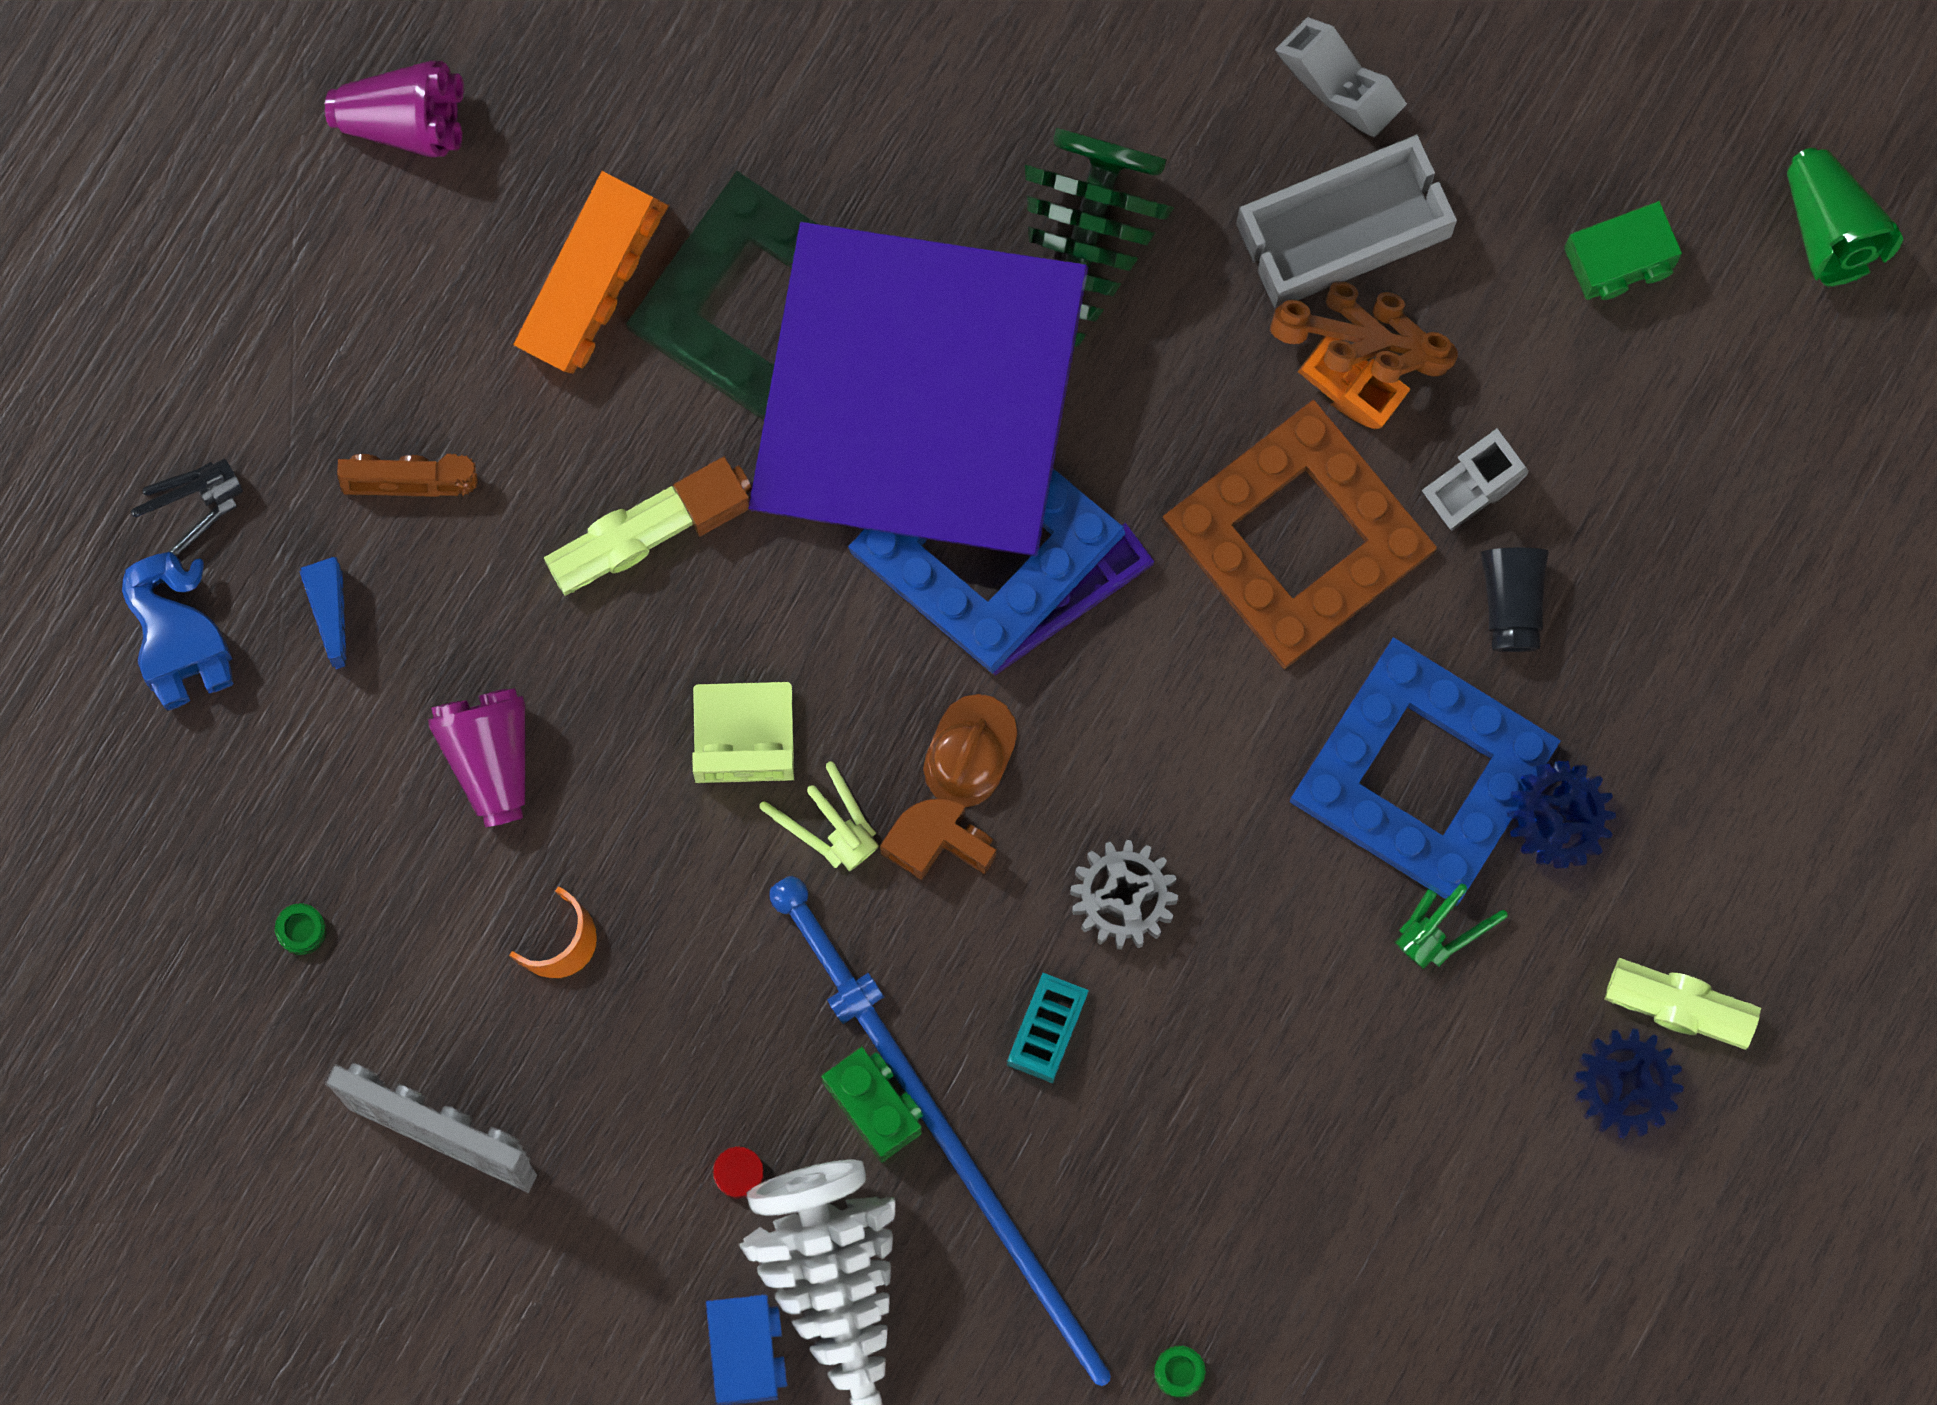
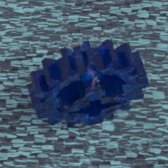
(1585, 816)
(1607, 1072)

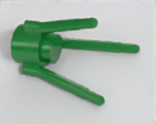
(1423, 939)

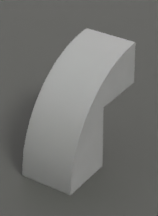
(1337, 79)

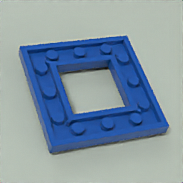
(996, 628)
(1414, 682)

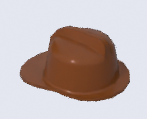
(970, 750)

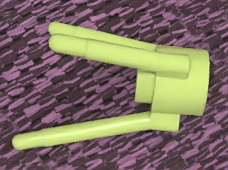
(850, 842)

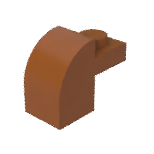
(929, 828)

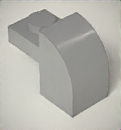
(1482, 477)

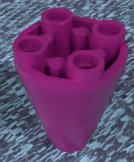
(402, 108)
(486, 752)

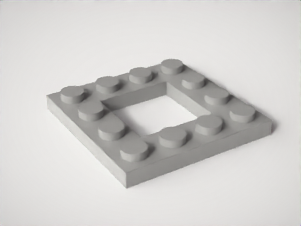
(445, 1132)

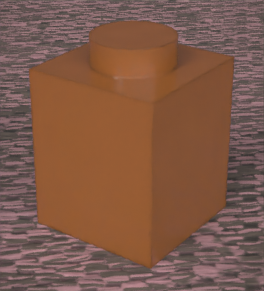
(714, 495)

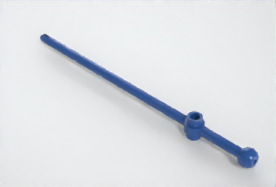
(857, 1000)

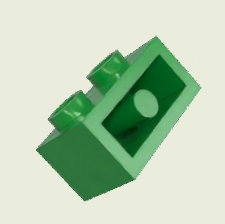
(1623, 252)
(872, 1105)

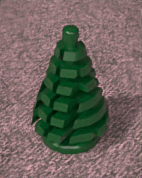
(1090, 220)

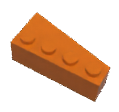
(590, 273)

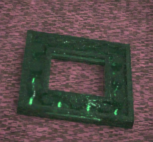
(670, 309)

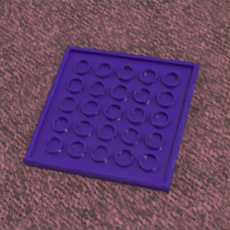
(918, 388)

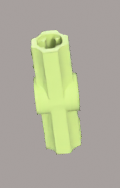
(618, 541)
(1682, 1003)

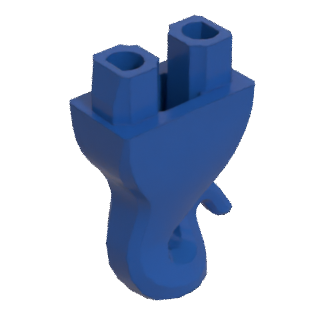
(175, 636)

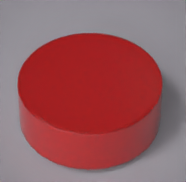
(737, 1172)

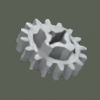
(1117, 874)

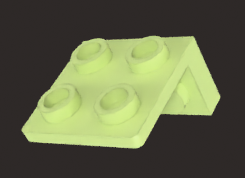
(743, 732)

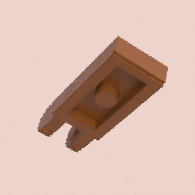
(407, 476)

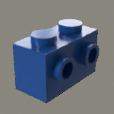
(744, 1350)

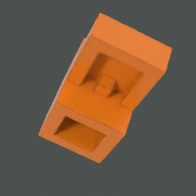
(1355, 391)

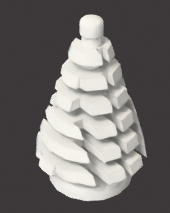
(829, 1266)

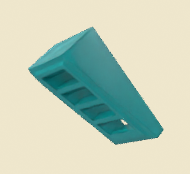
(1031, 1064)

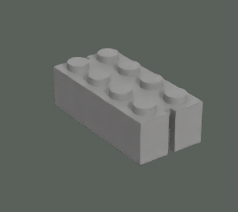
(1346, 221)

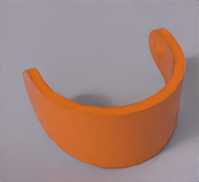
(575, 955)

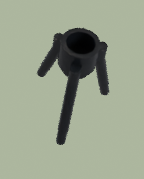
(214, 484)

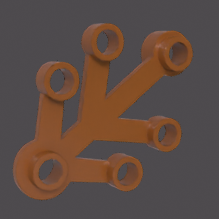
(1421, 351)

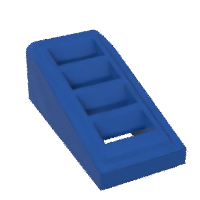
(325, 593)

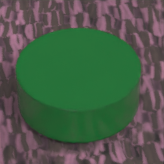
(300, 929)
(1179, 1371)

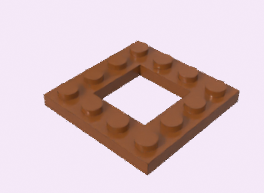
(1301, 443)

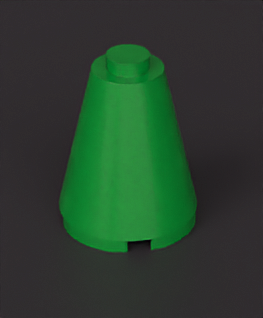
(1838, 219)

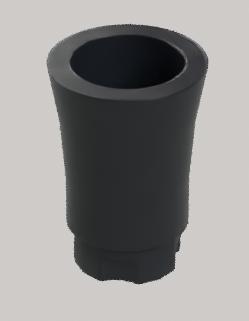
(1515, 596)

